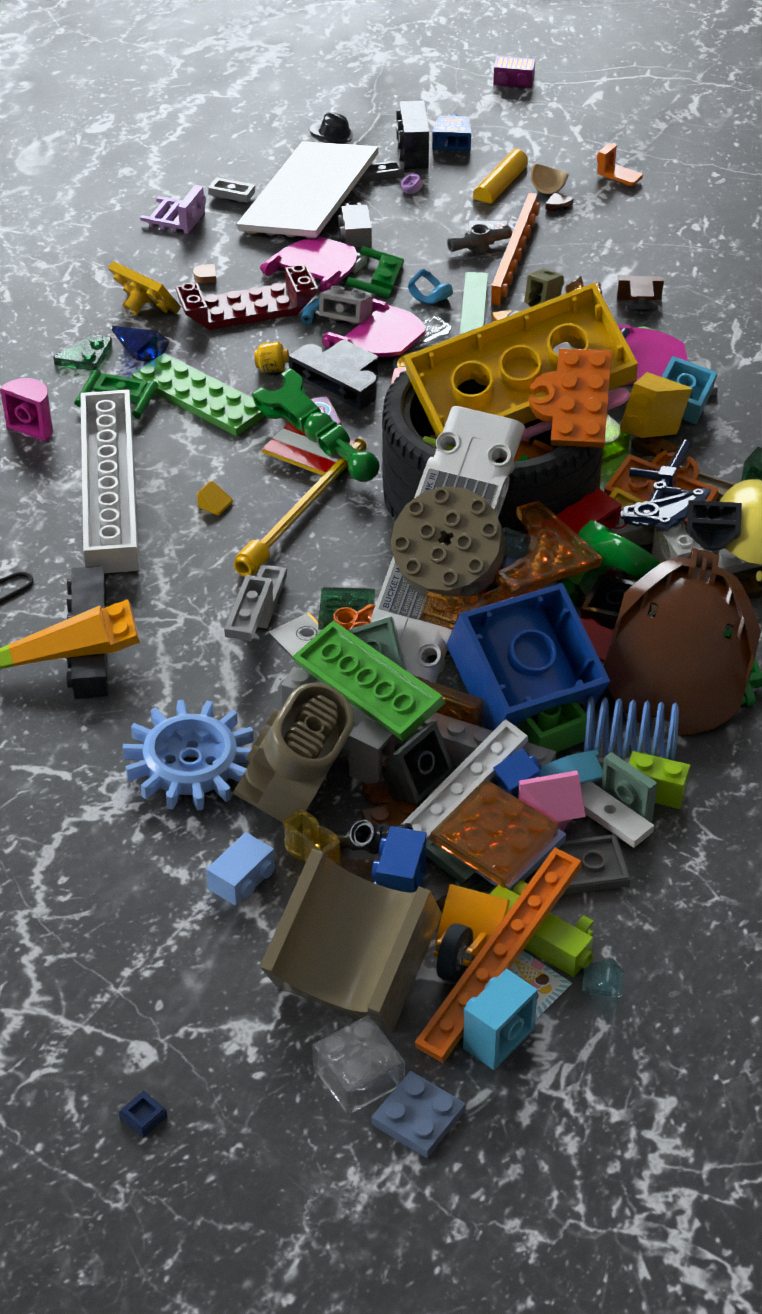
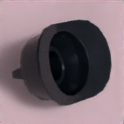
(333, 128)

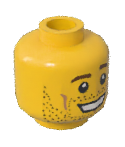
(271, 357)

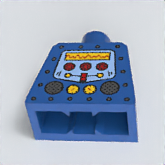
(452, 133)

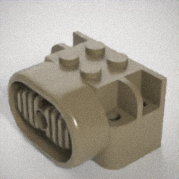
(296, 750)

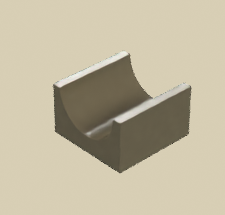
(351, 942)

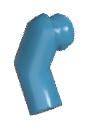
(309, 310)

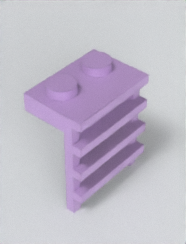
(188, 211)

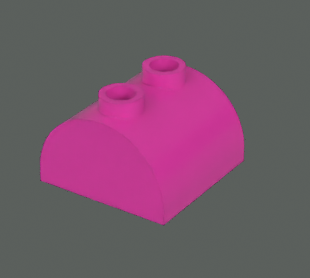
(27, 407)

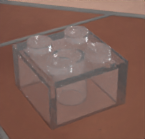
(358, 1064)

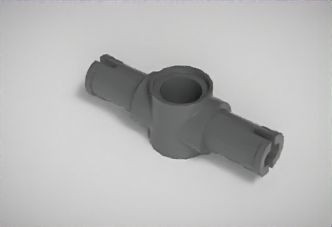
(479, 238)

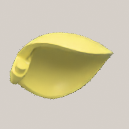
(749, 543)

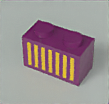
(514, 72)

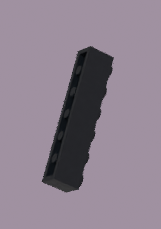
(88, 672)

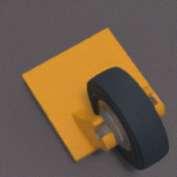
(464, 929)

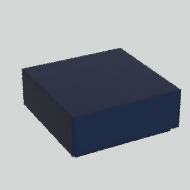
(143, 1114)

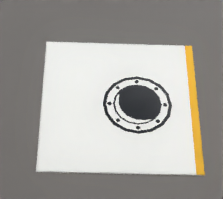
(296, 633)

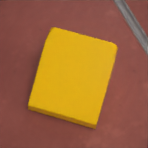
(213, 498)

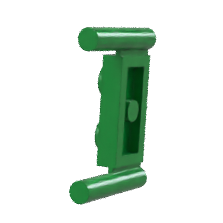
(384, 275)
(140, 390)

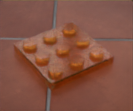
(494, 832)

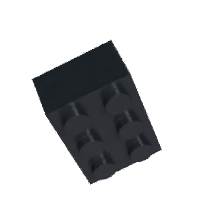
(412, 135)

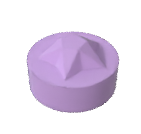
(411, 184)

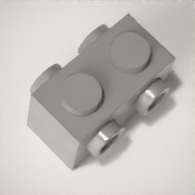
(345, 305)

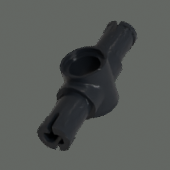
(356, 836)

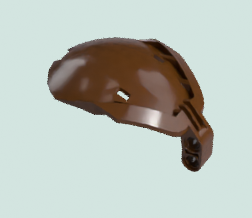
(684, 648)

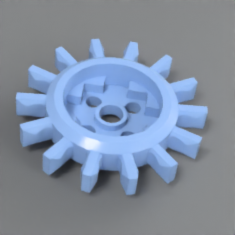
(174, 740)

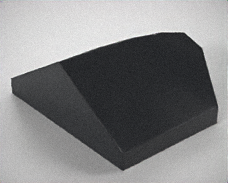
(713, 523)

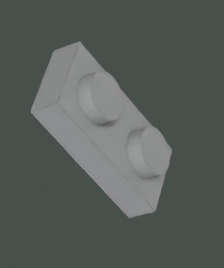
(231, 190)

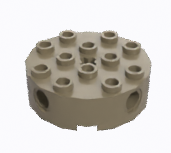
(442, 518)

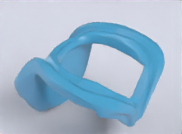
(441, 292)

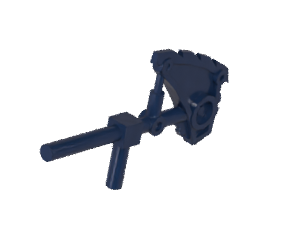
(661, 511)

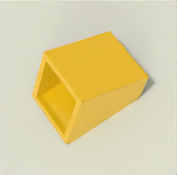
(655, 407)

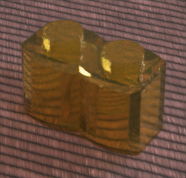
(304, 834)

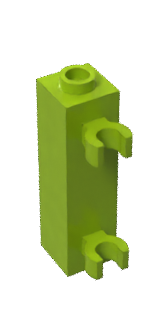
(557, 940)

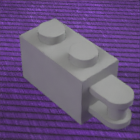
(355, 225)

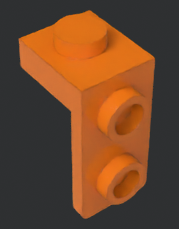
(607, 167)

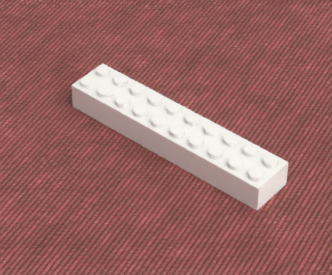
(108, 482)

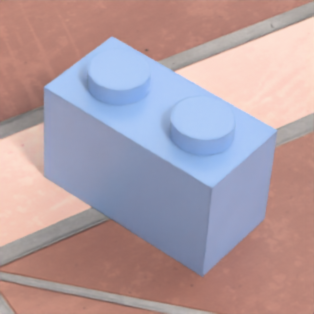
(240, 869)

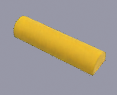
(501, 177)

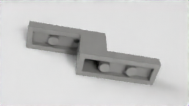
(255, 602)

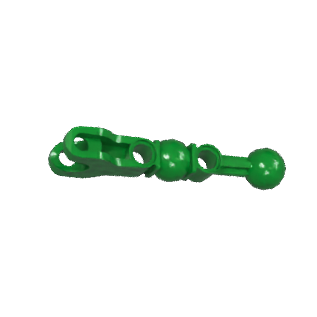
(298, 409)

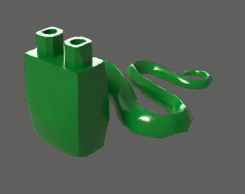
(615, 553)

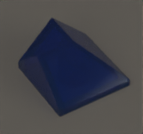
(141, 343)

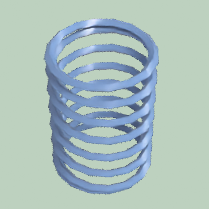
(603, 727)

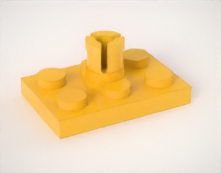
(142, 290)

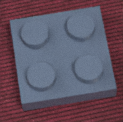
(418, 1114)

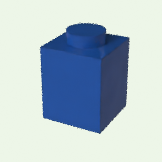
(516, 768)

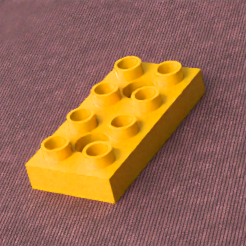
(513, 354)

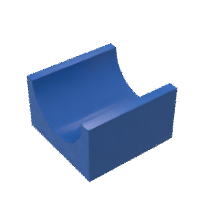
(526, 656)

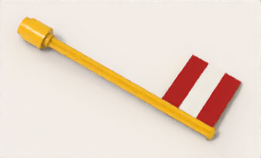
(295, 448)

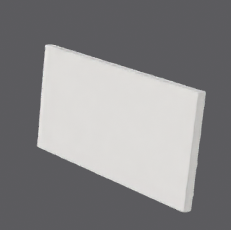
(308, 189)

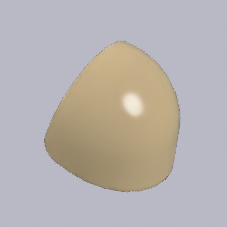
(547, 179)

